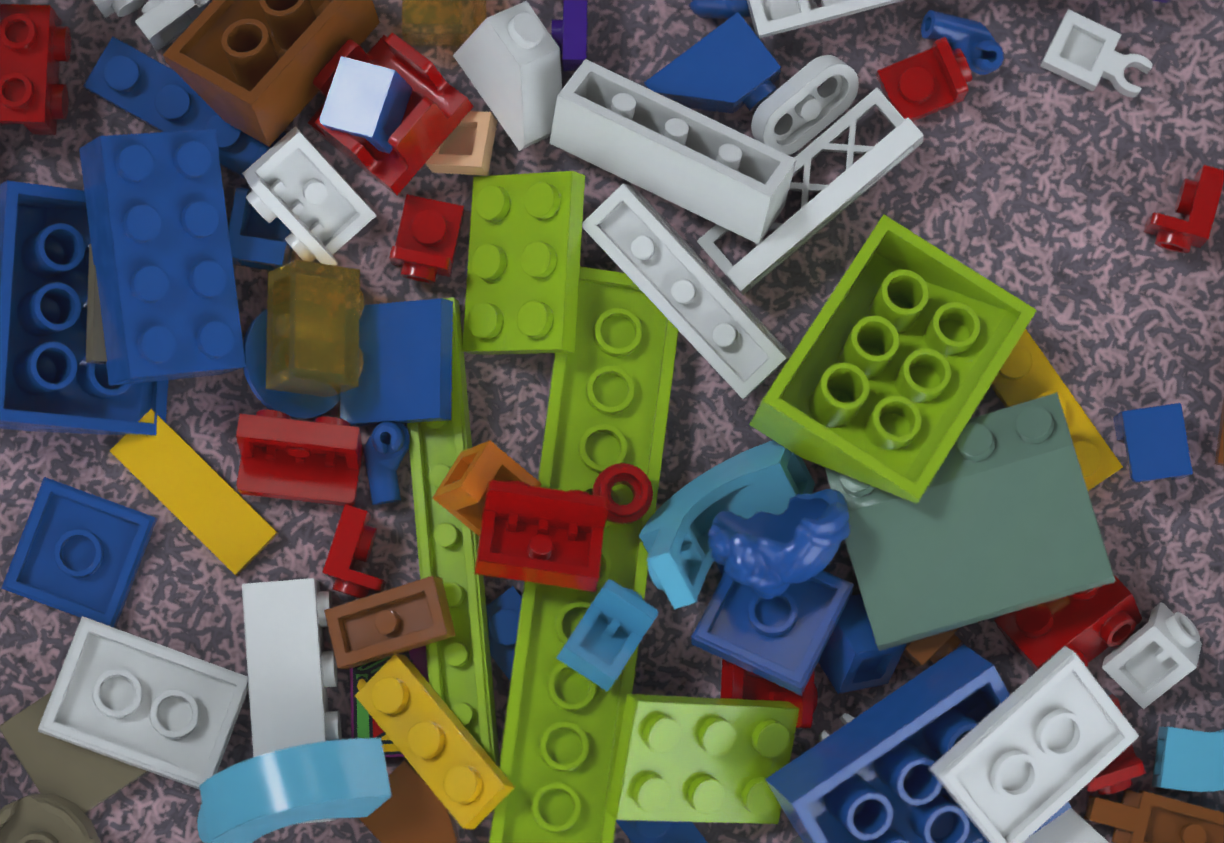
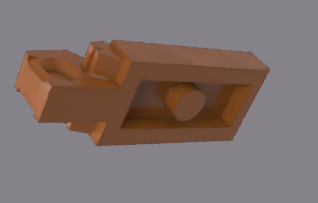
(1156, 819)

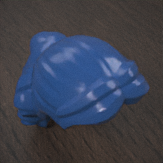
(784, 547)

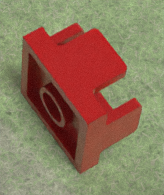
(429, 118)

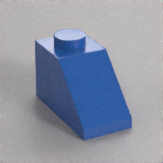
(720, 71)

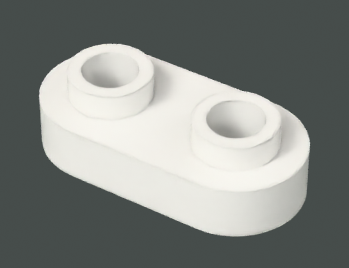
(802, 109)

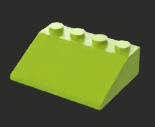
(893, 364)

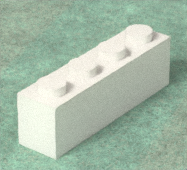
(672, 151)
(289, 665)

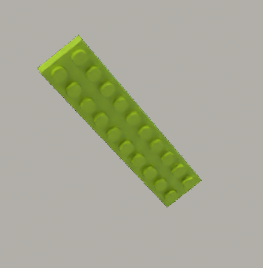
(601, 411)

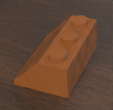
(261, 56)

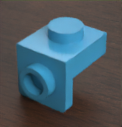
(608, 634)

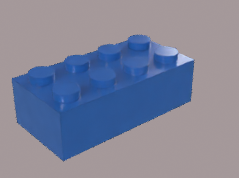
(162, 256)

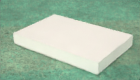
(144, 704)
(1034, 750)

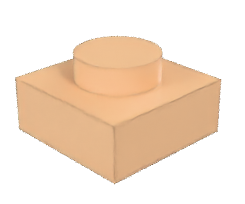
(467, 147)

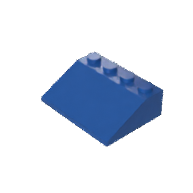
(45, 324)
(874, 771)

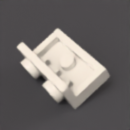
(308, 197)

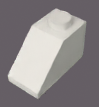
(515, 72)

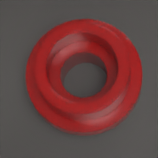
(638, 483)

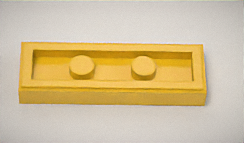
(195, 494)

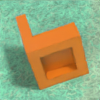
(467, 481)

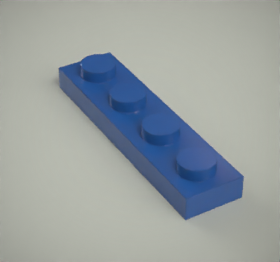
(167, 102)

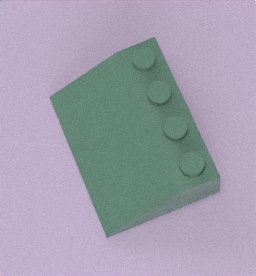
(988, 537)

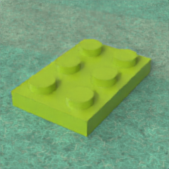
(524, 263)
(700, 759)

